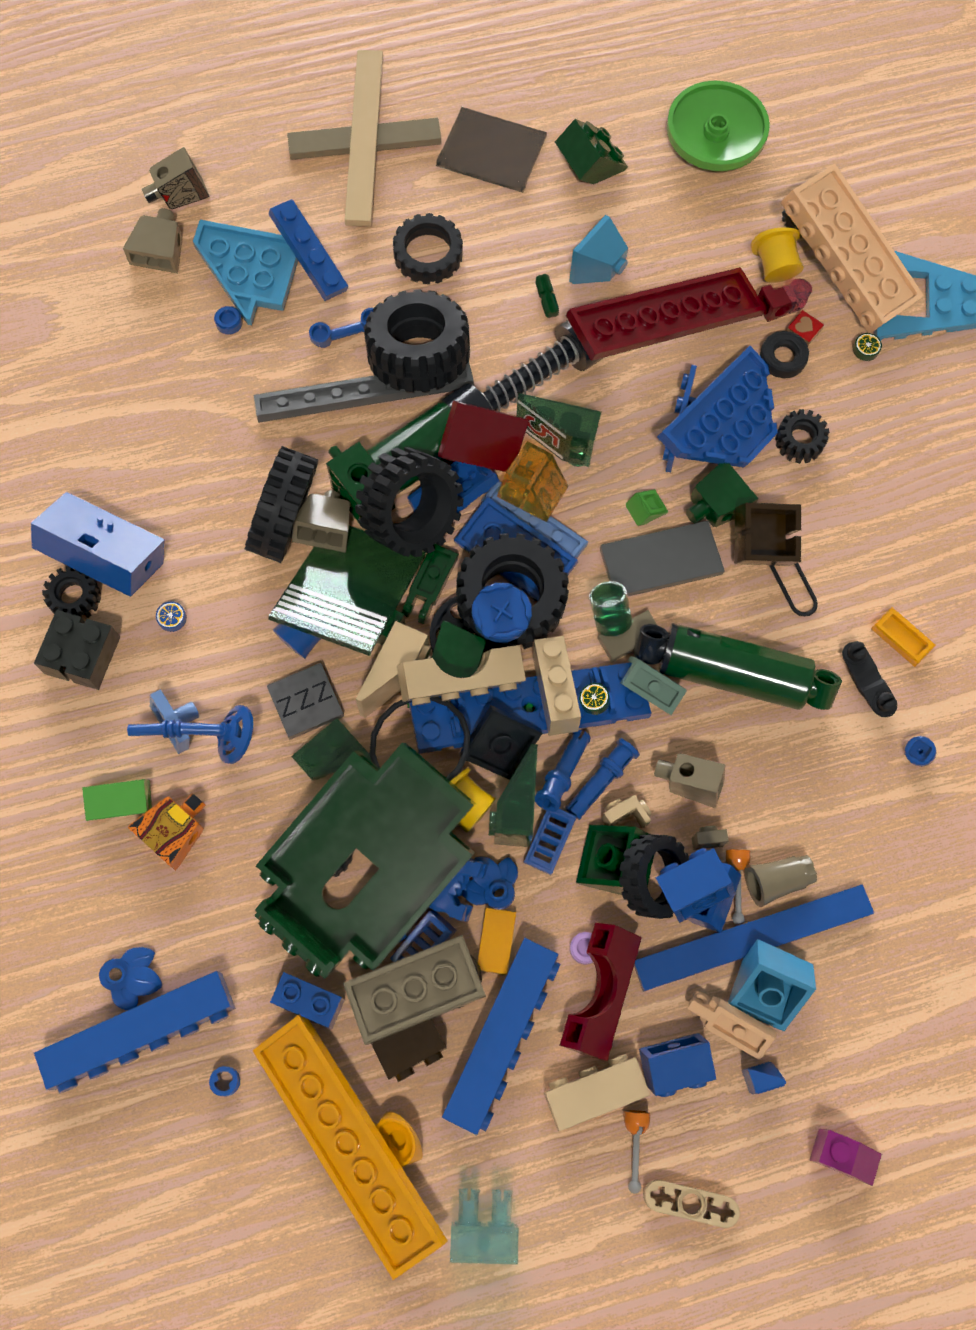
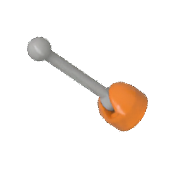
(739, 860)
(636, 1123)

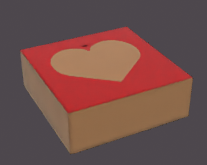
(806, 326)

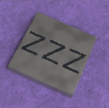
(305, 701)

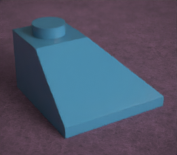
(599, 254)

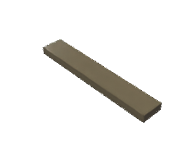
(390, 136)

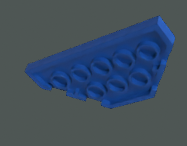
(729, 418)

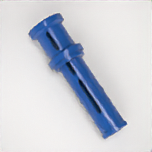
(610, 769)
(559, 779)

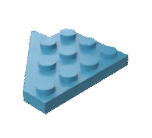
(248, 265)

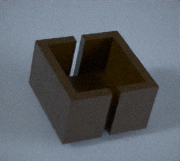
(764, 534)

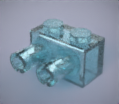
(484, 1242)

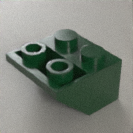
(590, 152)

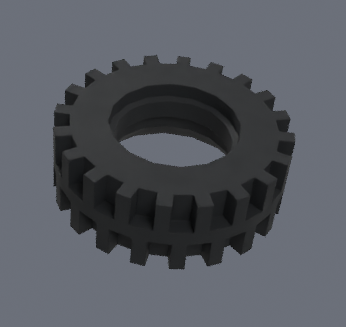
(279, 504)

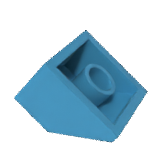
(772, 985)

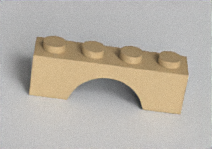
(424, 679)

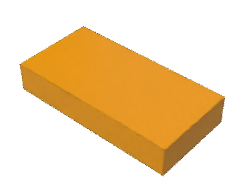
(903, 636)
(496, 941)

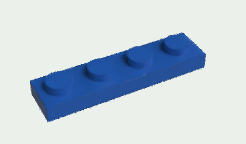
(308, 249)

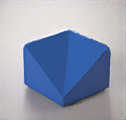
(763, 1078)

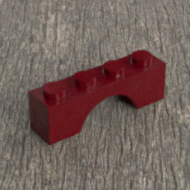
(614, 957)

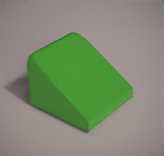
(646, 507)

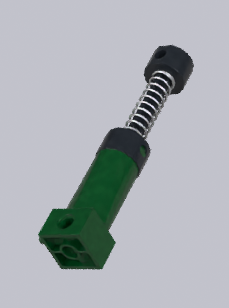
(427, 430)

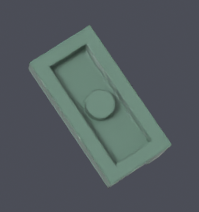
(653, 686)

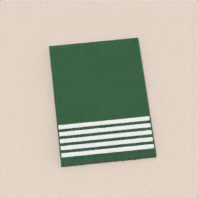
(347, 594)

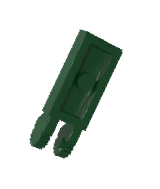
(430, 581)

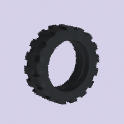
(423, 226)
(635, 871)

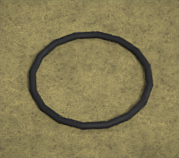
(392, 708)

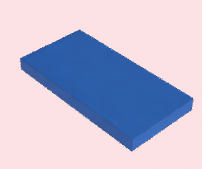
(493, 520)

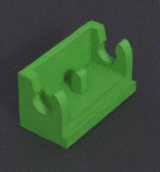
(117, 799)

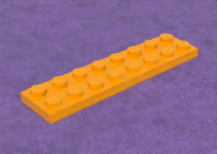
(350, 1147)

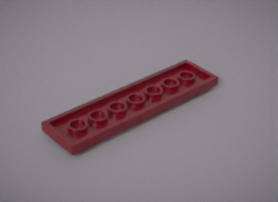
(664, 313)

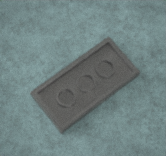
(663, 558)

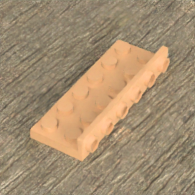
(851, 248)

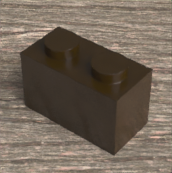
(409, 1048)

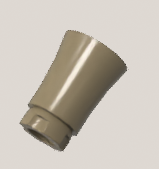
(778, 878)

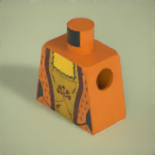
(170, 828)

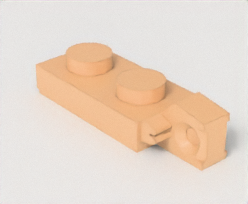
(732, 1024)

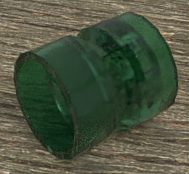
(611, 608)

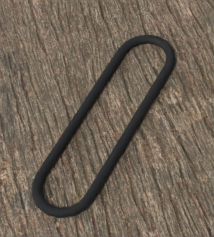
(787, 595)

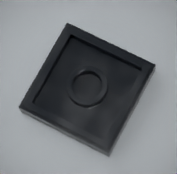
(501, 742)

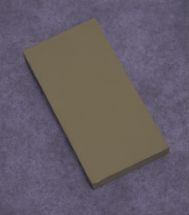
(414, 990)

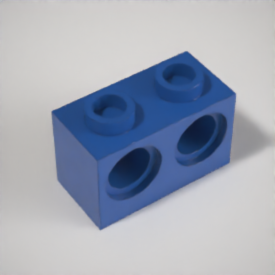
(307, 1000)

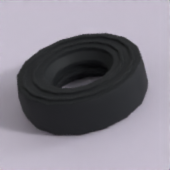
(791, 341)

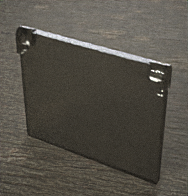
(491, 149)

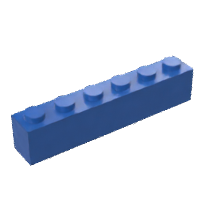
(134, 1031)
(500, 1036)

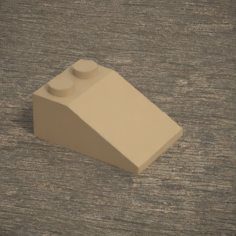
(382, 682)

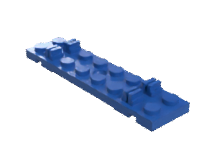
(440, 728)

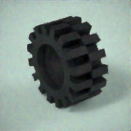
(802, 422)
(71, 577)

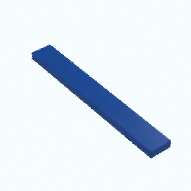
(737, 941)

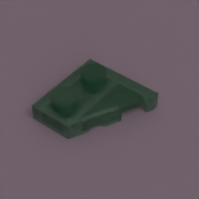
(327, 751)

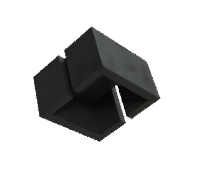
(79, 647)

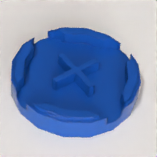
(501, 612)

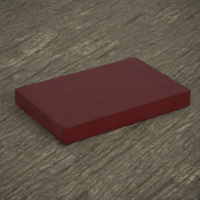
(482, 436)

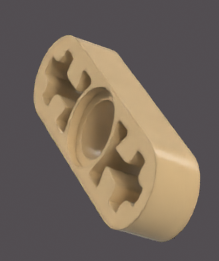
(716, 1200)

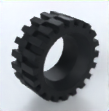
(435, 509)

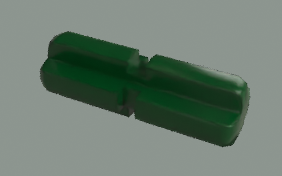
(546, 293)

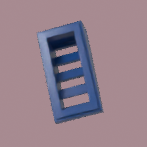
(542, 865)
(431, 917)

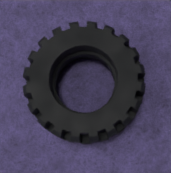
(417, 316)
(520, 557)

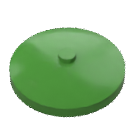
(717, 125)

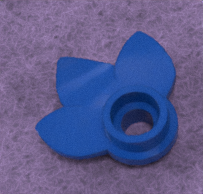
(497, 877)
(135, 978)

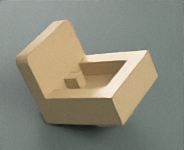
(620, 810)

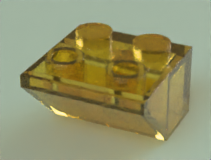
(534, 482)

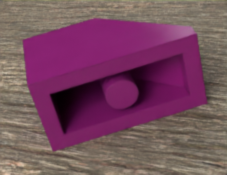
(845, 1156)

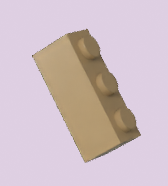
(556, 685)
(596, 1092)

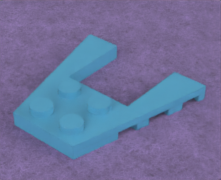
(948, 301)

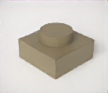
(709, 838)

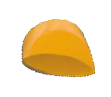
(400, 1138)

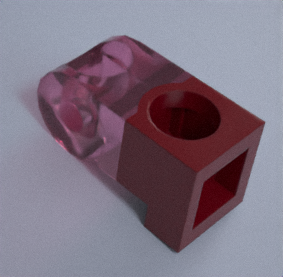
(785, 299)

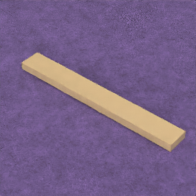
(364, 138)

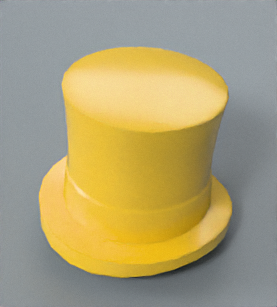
(778, 253)
(479, 796)

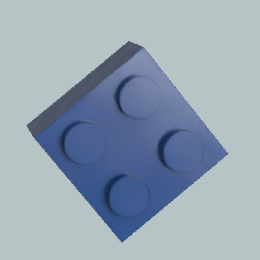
(695, 884)

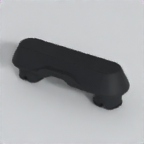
(868, 679)

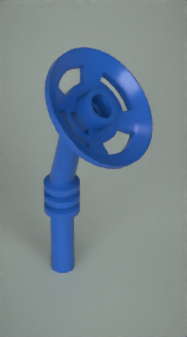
(224, 731)

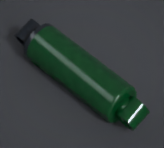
(737, 666)

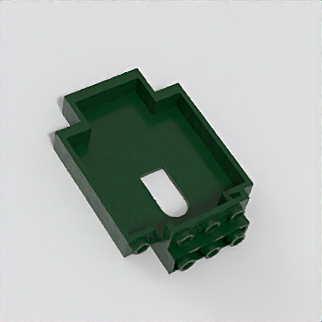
(399, 822)

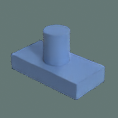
(164, 711)

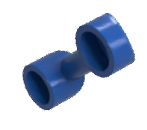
(322, 335)

